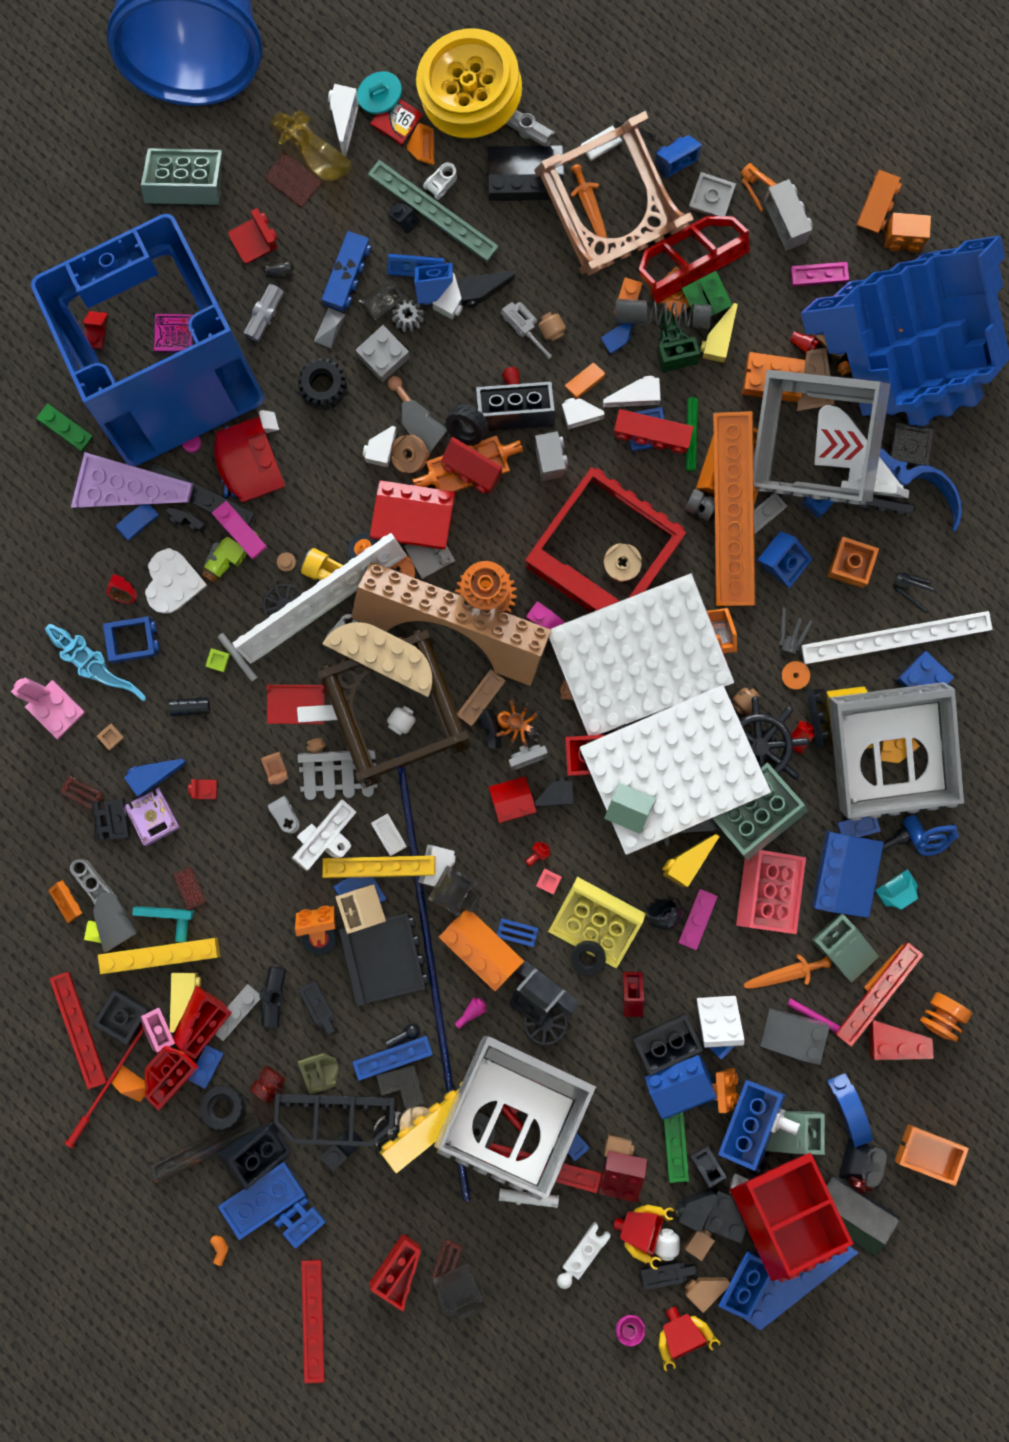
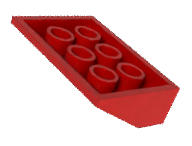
(413, 514)

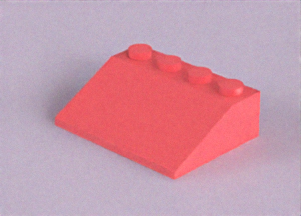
(771, 892)

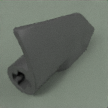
(422, 424)
(111, 921)

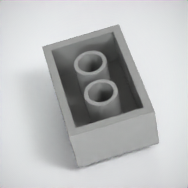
(788, 214)

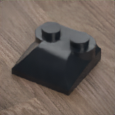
(864, 1163)

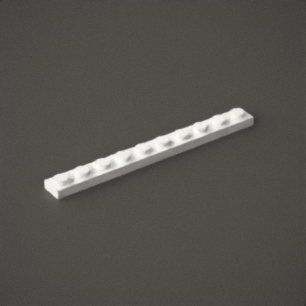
(896, 637)

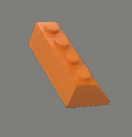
(481, 949)

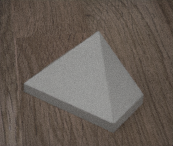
(329, 328)

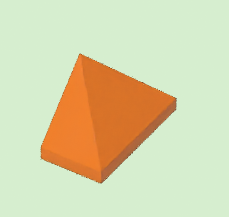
(422, 144)
(129, 1084)

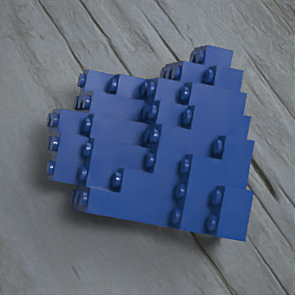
(948, 322)

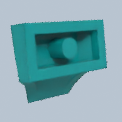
(898, 891)

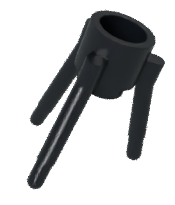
(905, 580)

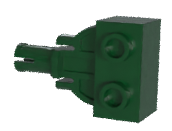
(676, 347)

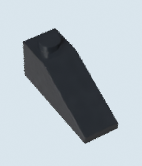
(480, 287)

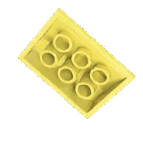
(597, 917)

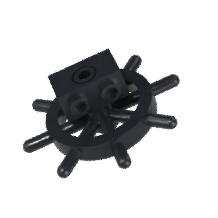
(764, 740)

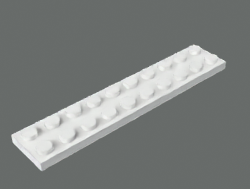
(316, 600)

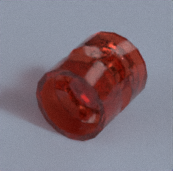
(267, 1084)

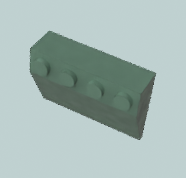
(182, 176)
(763, 819)

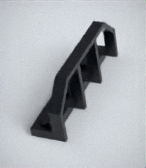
(326, 1102)

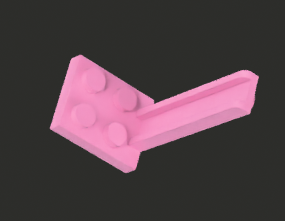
(49, 705)

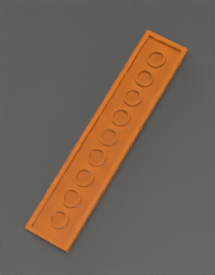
(734, 508)

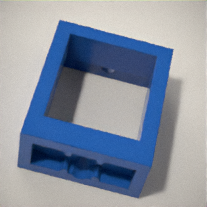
(111, 642)

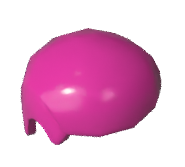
(627, 1335)

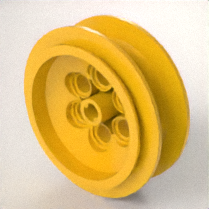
(461, 55)

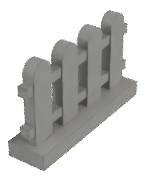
(328, 768)

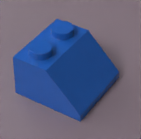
(678, 155)
(432, 281)
(785, 558)

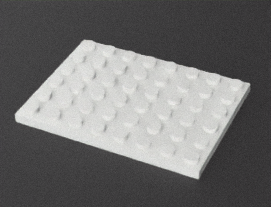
(640, 655)
(684, 757)

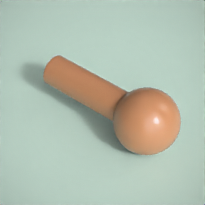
(395, 384)

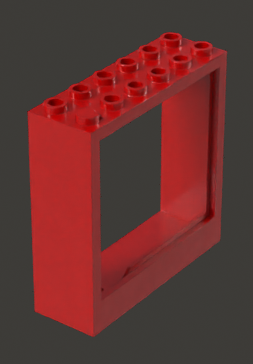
(575, 584)

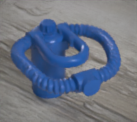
(921, 838)

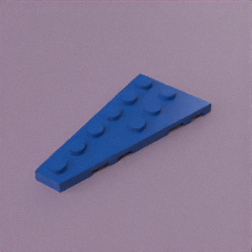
(782, 1295)

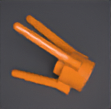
(751, 174)

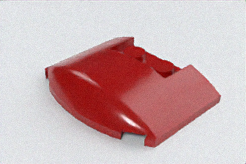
(247, 460)

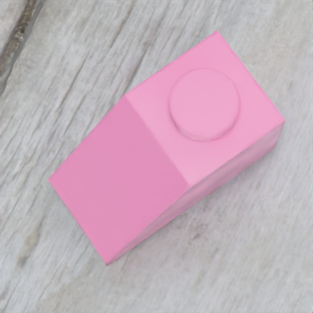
(156, 1030)

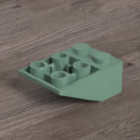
(845, 947)
(808, 1139)

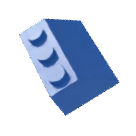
(681, 1087)
(746, 1286)

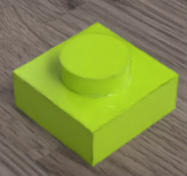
(217, 660)

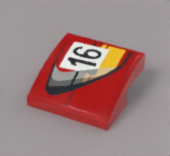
(397, 122)

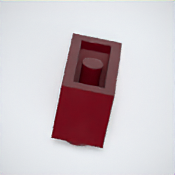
(633, 994)

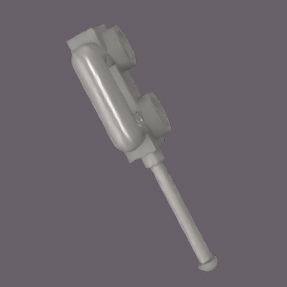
(522, 327)

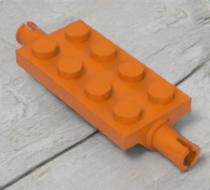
(450, 482)

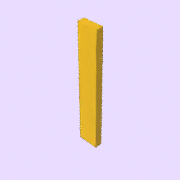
(379, 867)

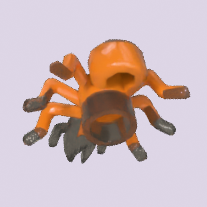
(516, 723)

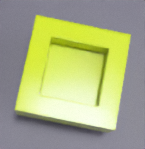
(92, 932)

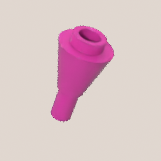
(474, 1009)

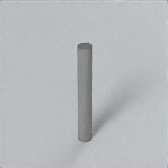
(237, 657)

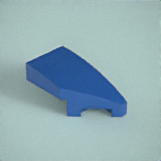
(617, 337)

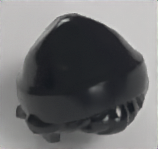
(665, 913)

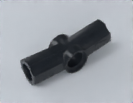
(274, 985)

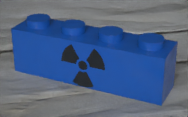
(346, 271)

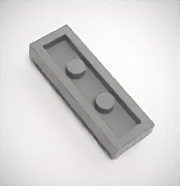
(240, 1008)

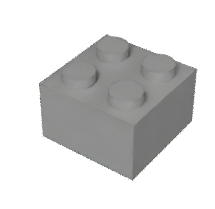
(382, 353)
(550, 457)

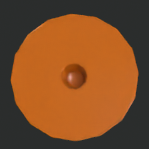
(802, 672)

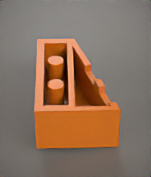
(879, 202)

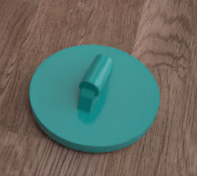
(379, 92)

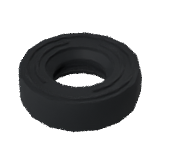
(582, 968)

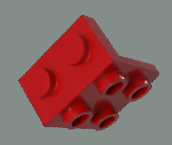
(253, 238)

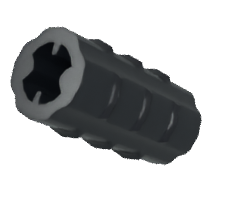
(189, 706)

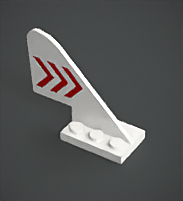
(844, 446)

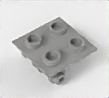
(428, 559)

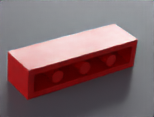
(652, 431)

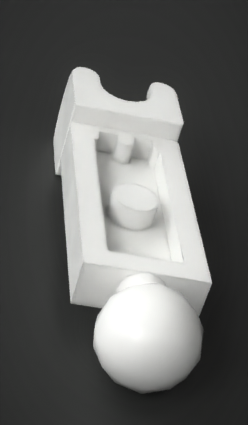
(582, 1256)

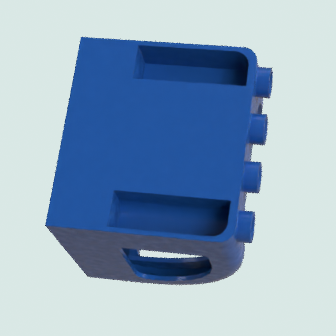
(174, 396)

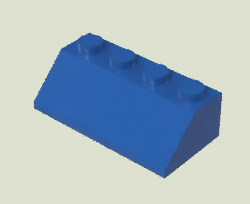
(751, 1125)

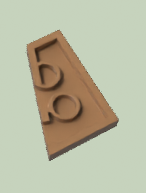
(815, 364)

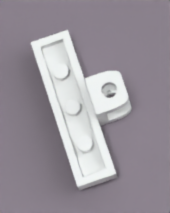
(326, 837)

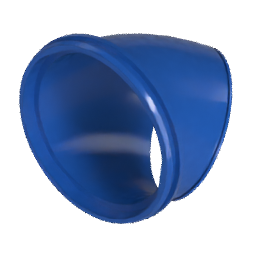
(185, 48)

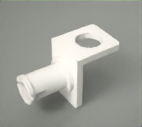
(785, 1124)

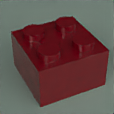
(622, 1176)

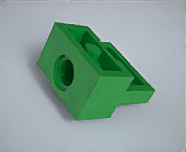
(714, 291)

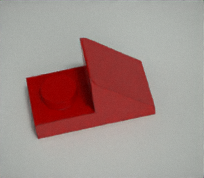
(96, 328)

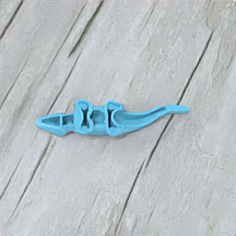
(89, 663)

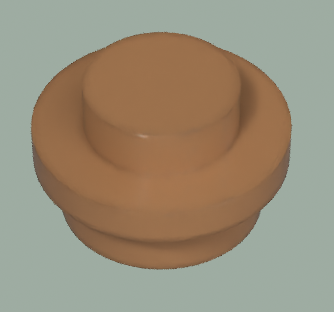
(286, 562)
(315, 745)

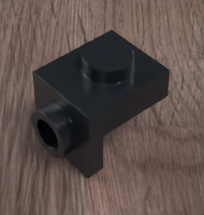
(404, 216)

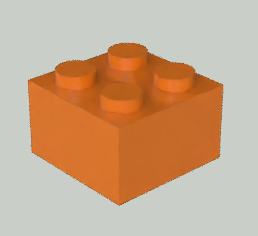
(907, 232)
(853, 562)

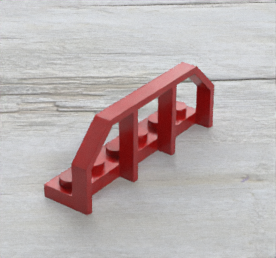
(700, 268)

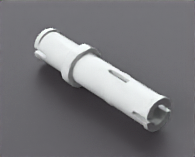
(522, 1197)

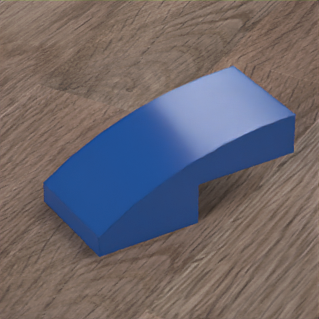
(136, 521)

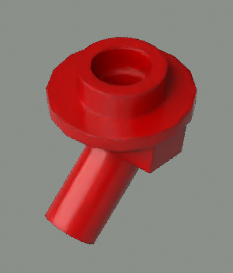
(541, 851)

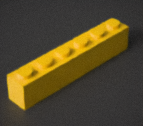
(159, 955)
(418, 1137)

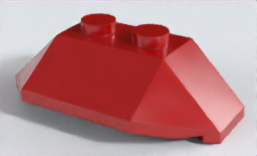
(167, 1075)

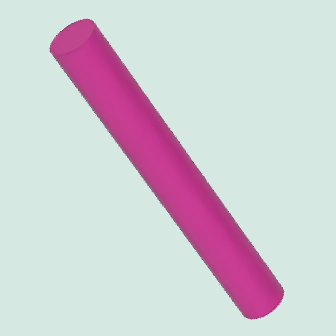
(811, 1014)

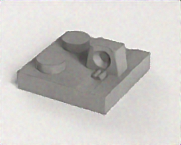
(526, 758)

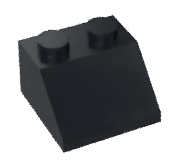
(695, 1208)

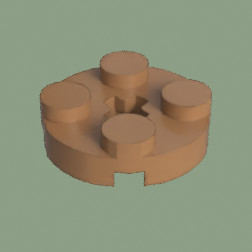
(419, 453)

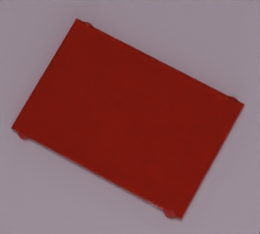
(293, 179)

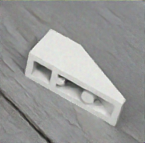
(640, 393)

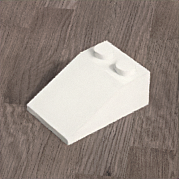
(344, 107)

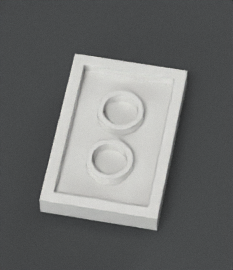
(720, 1021)

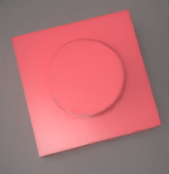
(548, 881)

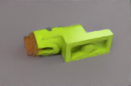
(220, 556)

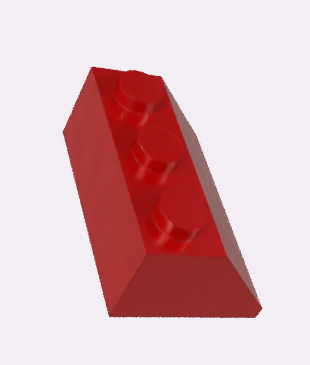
(471, 466)

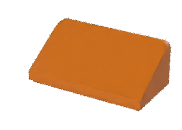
(585, 380)

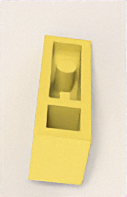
(718, 340)
(181, 990)

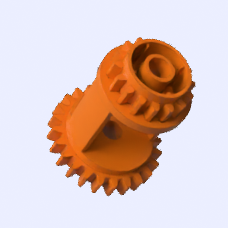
(487, 587)

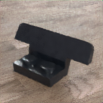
(539, 995)

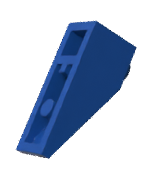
(148, 776)

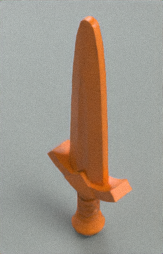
(588, 201)
(788, 973)

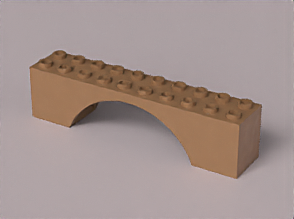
(394, 598)

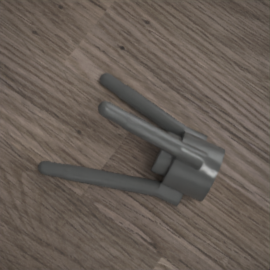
(792, 644)

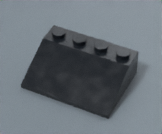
(513, 172)

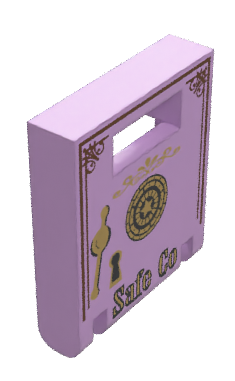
(149, 813)

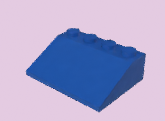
(847, 874)

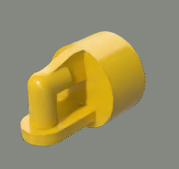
(318, 565)

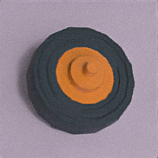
(359, 544)

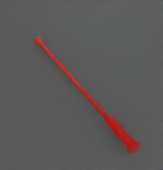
(85, 1119)

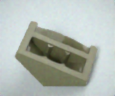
(319, 1072)

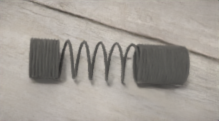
(636, 311)

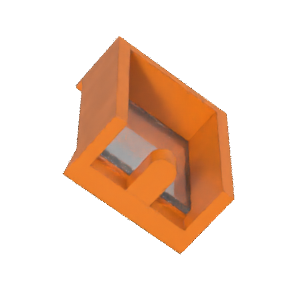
(724, 629)

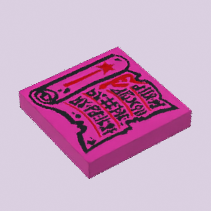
(172, 333)

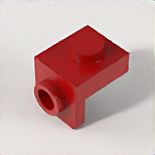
(802, 730)

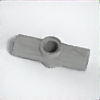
(530, 128)
(263, 312)

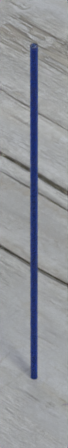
(430, 962)

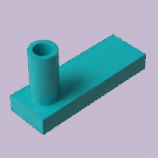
(181, 915)

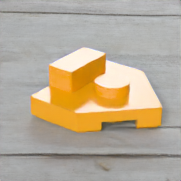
(895, 750)

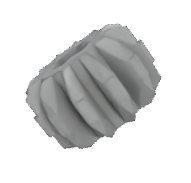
(401, 311)

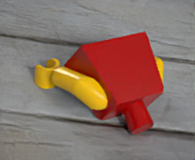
(642, 1231)
(683, 1336)

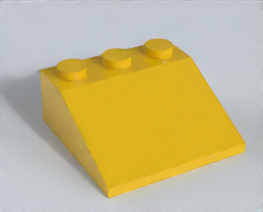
(686, 865)

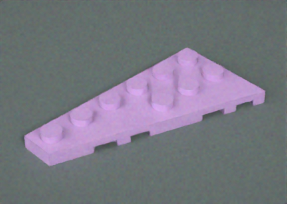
(116, 484)

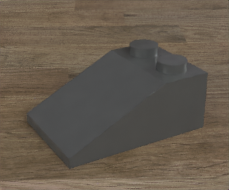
(795, 1036)

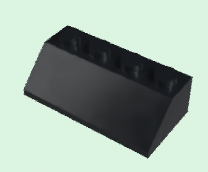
(517, 405)

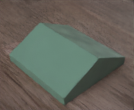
(629, 808)

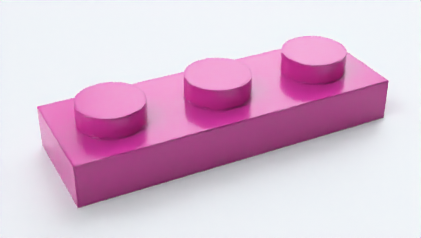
(819, 274)
(697, 919)

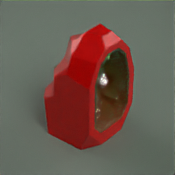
(121, 590)

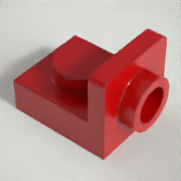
(203, 789)

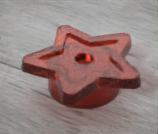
(860, 1185)

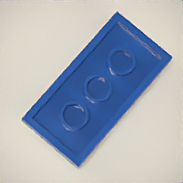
(262, 1201)

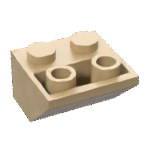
(360, 909)

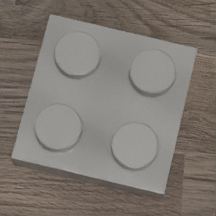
(712, 195)

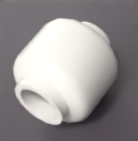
(401, 720)
(667, 1245)

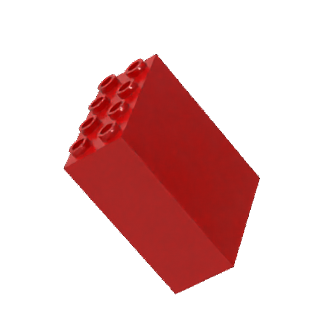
(792, 1218)

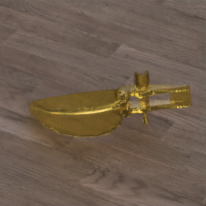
(318, 154)

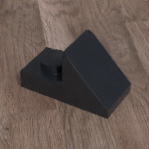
(709, 1167)

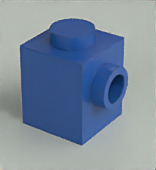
(817, 506)

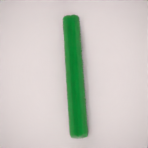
(692, 412)

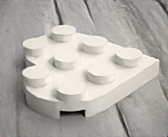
(172, 582)

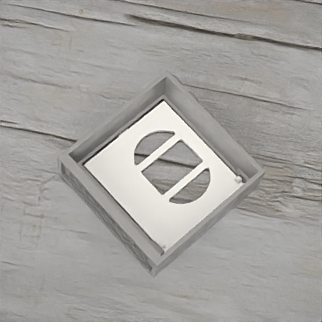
(856, 731)
(538, 1102)

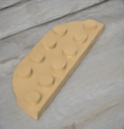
(383, 654)

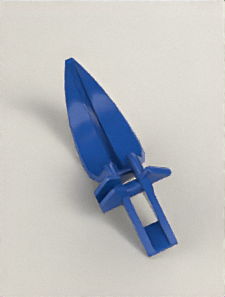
(930, 474)

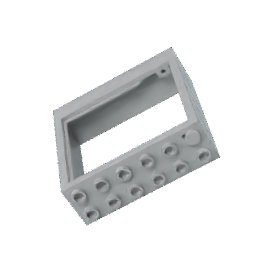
(827, 388)

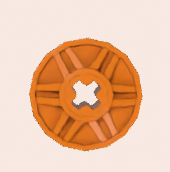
(945, 1017)

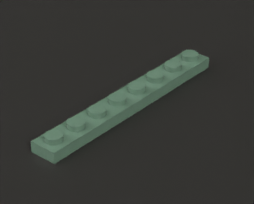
(433, 211)

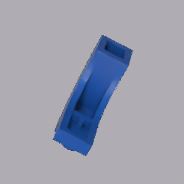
(851, 1109)

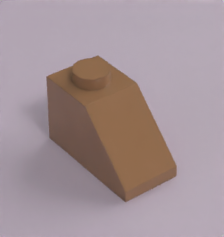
(706, 1290)

